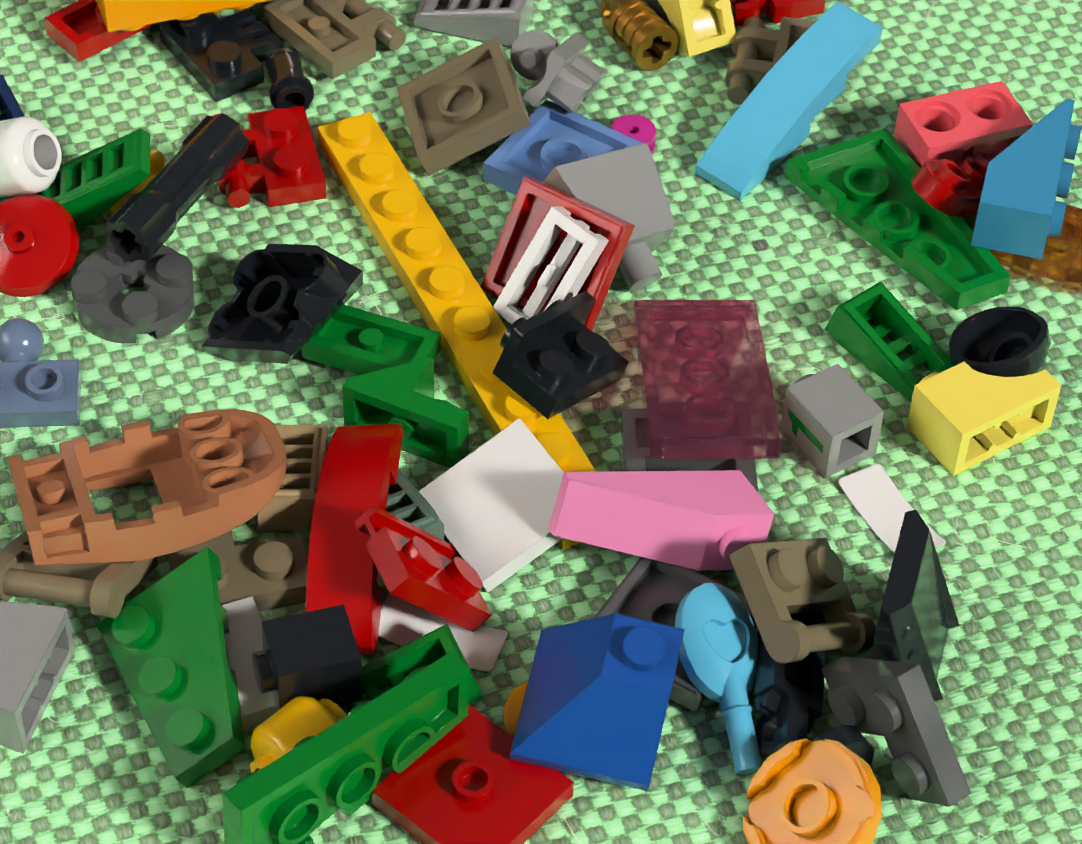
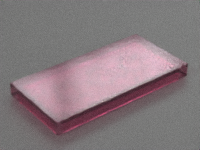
(705, 380)

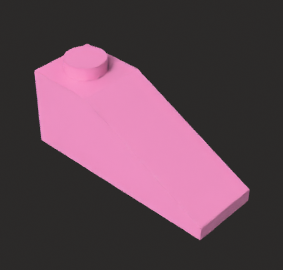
(663, 515)

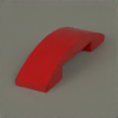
(340, 570)

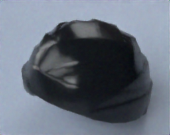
(1002, 342)

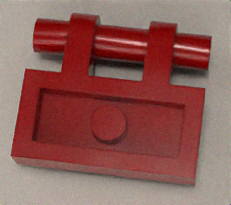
(285, 158)

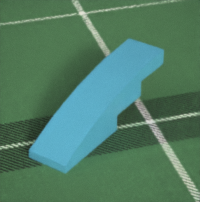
(787, 99)

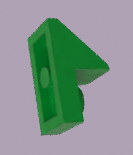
(406, 397)

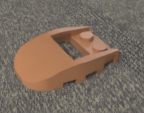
(206, 472)

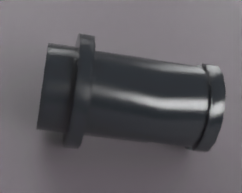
(288, 81)

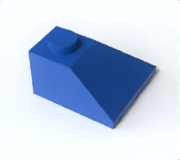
(599, 698)

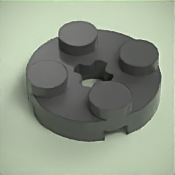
(117, 317)

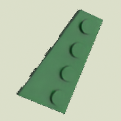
(872, 193)
(346, 760)

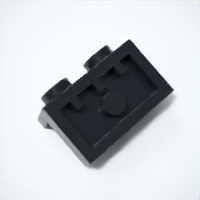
(557, 358)

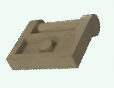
(797, 579)
(86, 585)

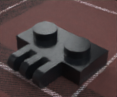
(221, 53)

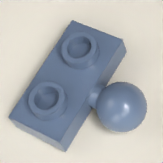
(34, 390)

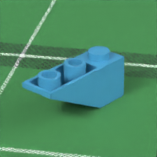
(1022, 187)

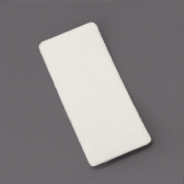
(880, 504)
(405, 622)

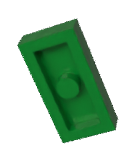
(369, 342)

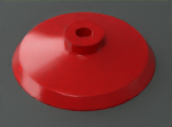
(35, 244)

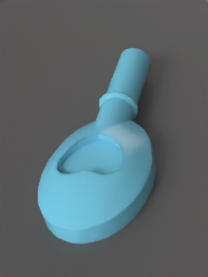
(721, 661)

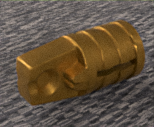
(639, 32)

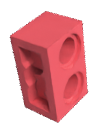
(961, 124)

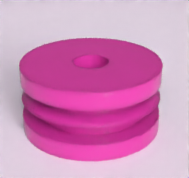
(636, 127)

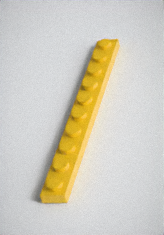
(438, 281)

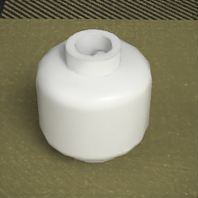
(27, 156)

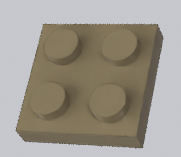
(463, 106)

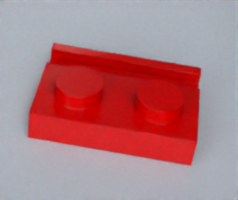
(422, 569)

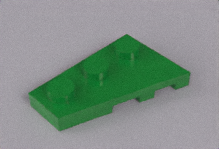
(178, 667)

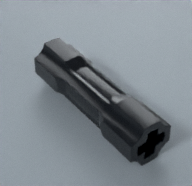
(153, 214)

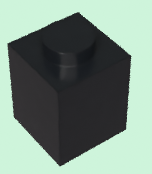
(309, 657)

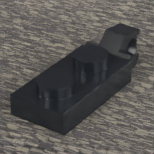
(788, 693)

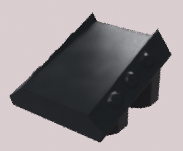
(280, 302)
(915, 605)

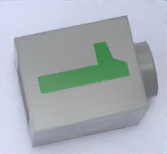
(831, 420)

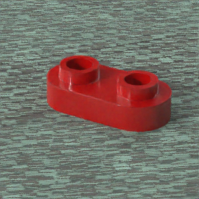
(951, 185)

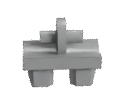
(560, 69)

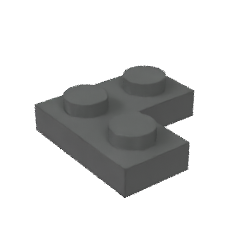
(897, 704)

